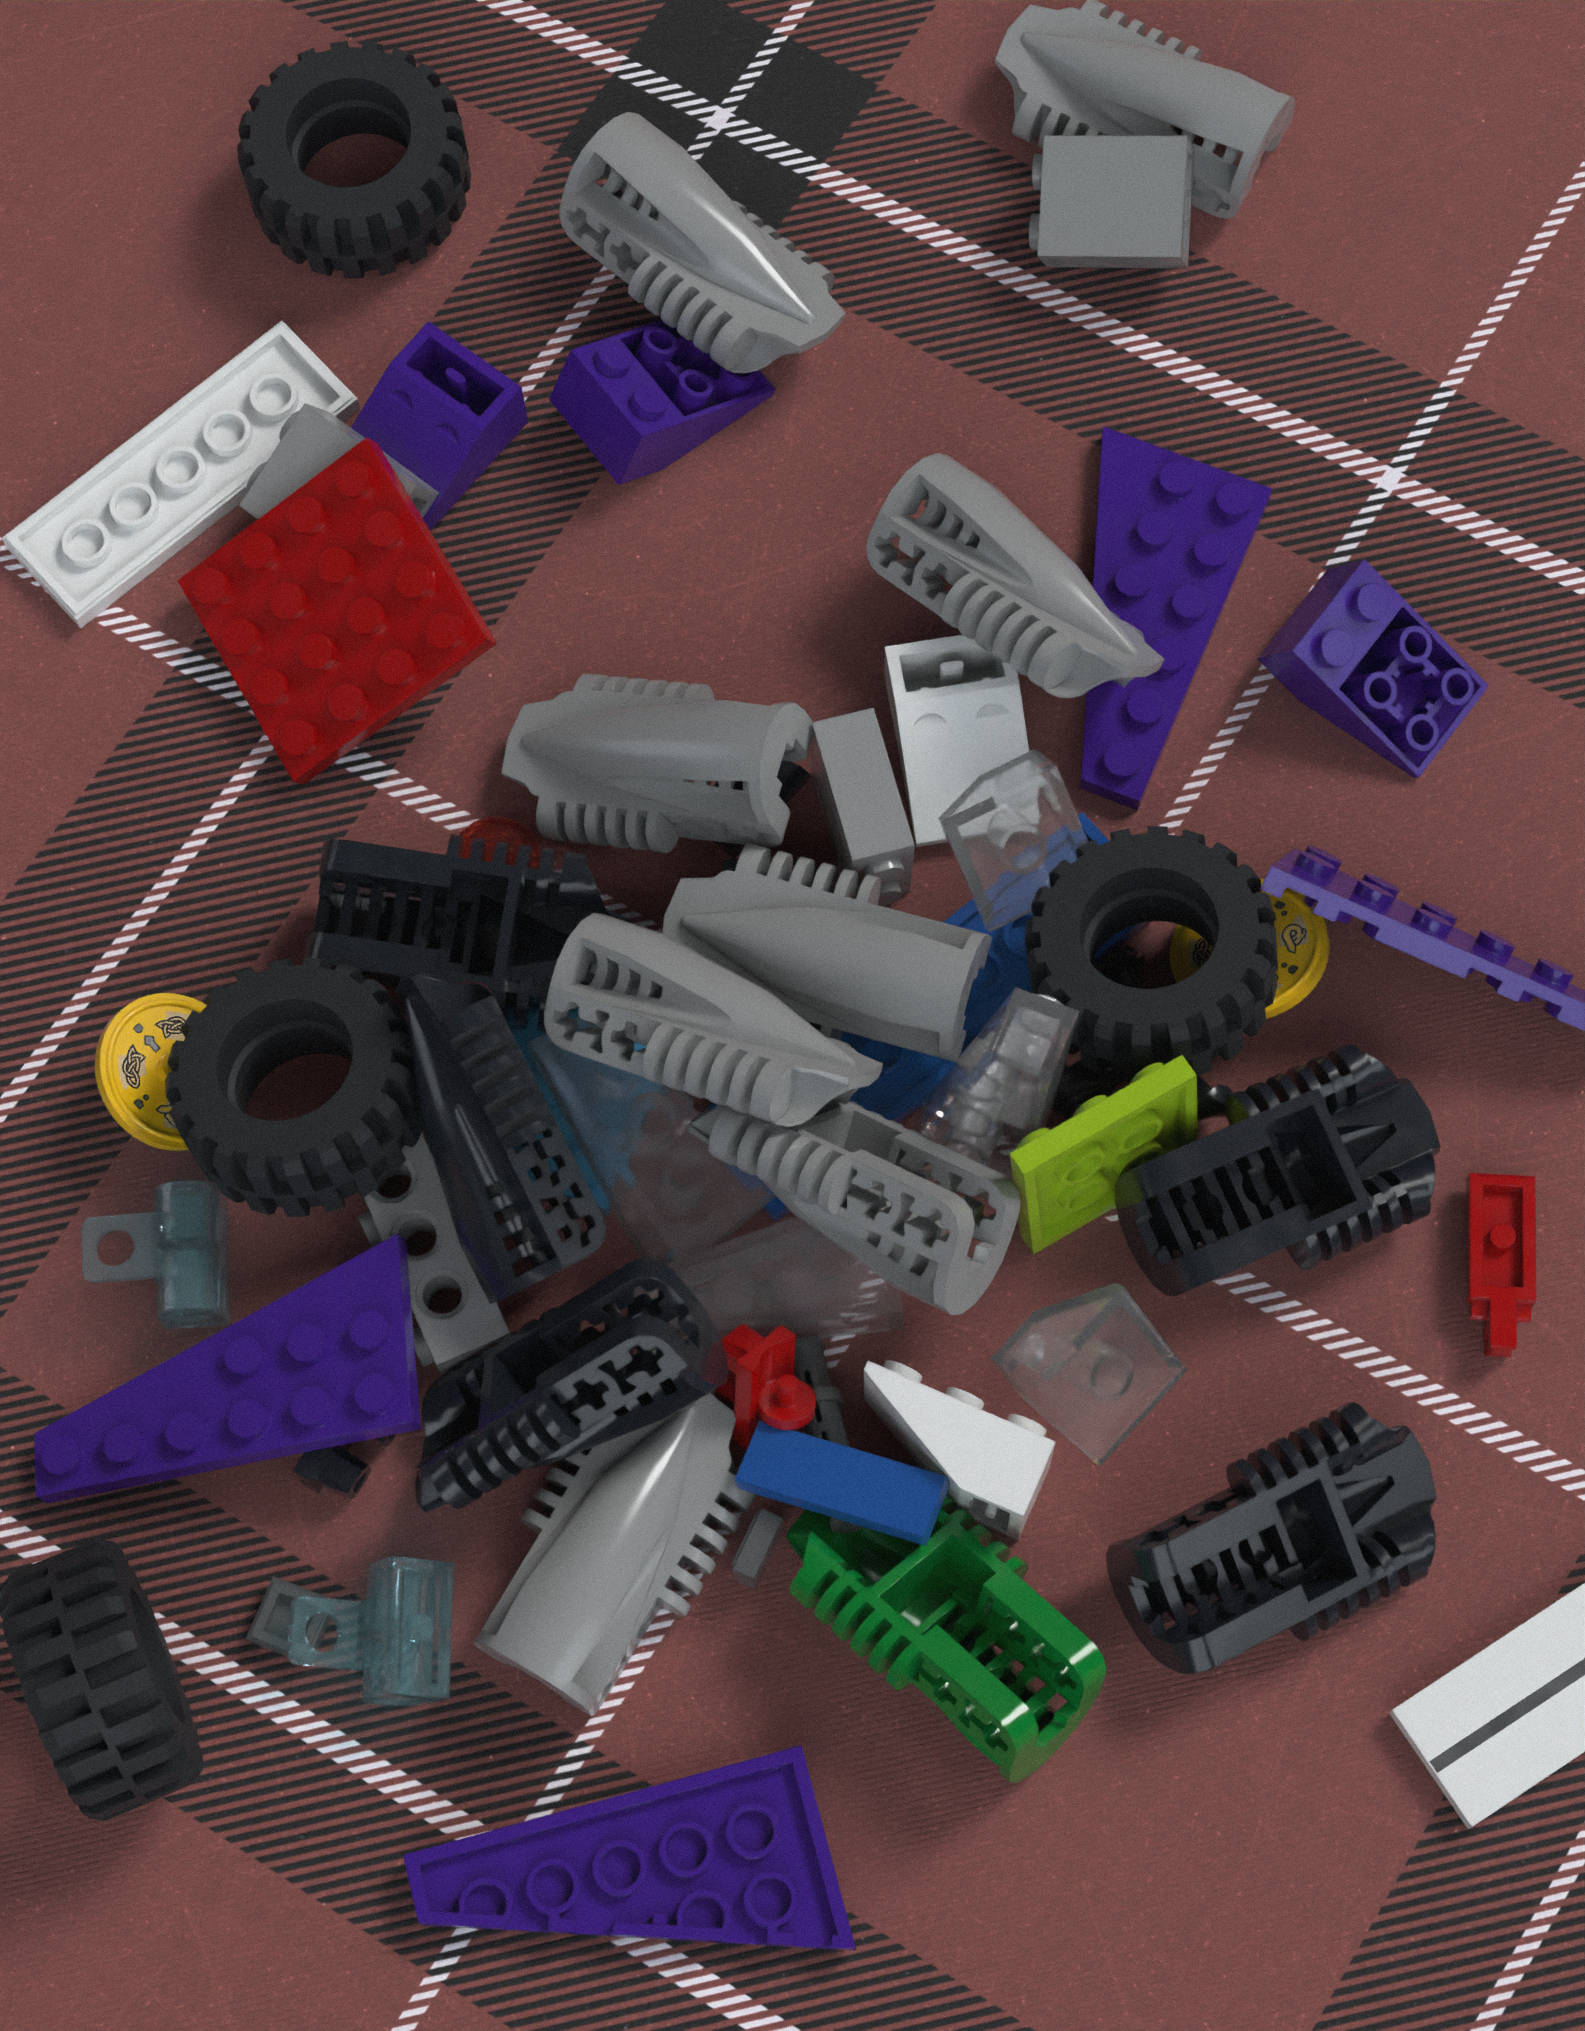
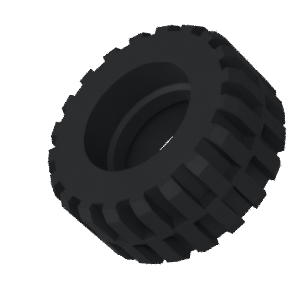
(342, 96)
(1149, 881)
(263, 1025)
(99, 1680)

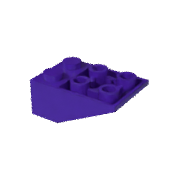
(650, 398)
(442, 415)
(1373, 667)

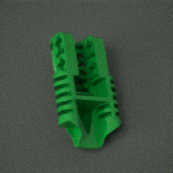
(936, 1621)

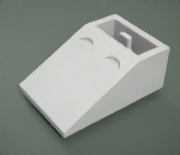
(952, 721)
(988, 1461)

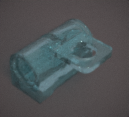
(178, 1247)
(393, 1635)

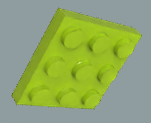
(1072, 1170)

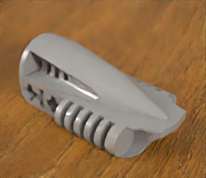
(1098, 78)
(694, 250)
(1007, 580)
(620, 759)
(833, 953)
(699, 1025)
(862, 1190)
(617, 1551)

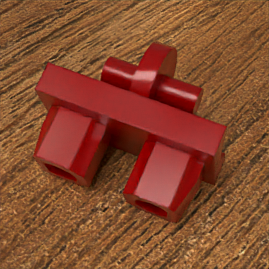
(764, 1383)

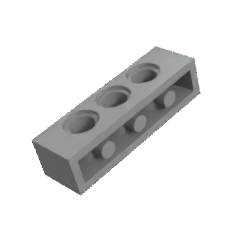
(475, 1323)

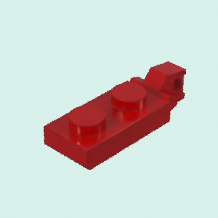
(1500, 1256)

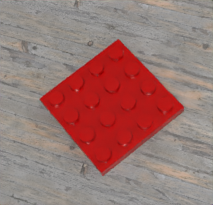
(336, 611)

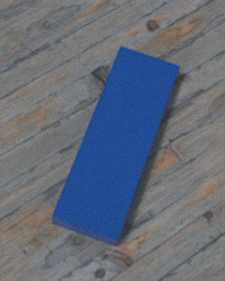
(842, 1483)

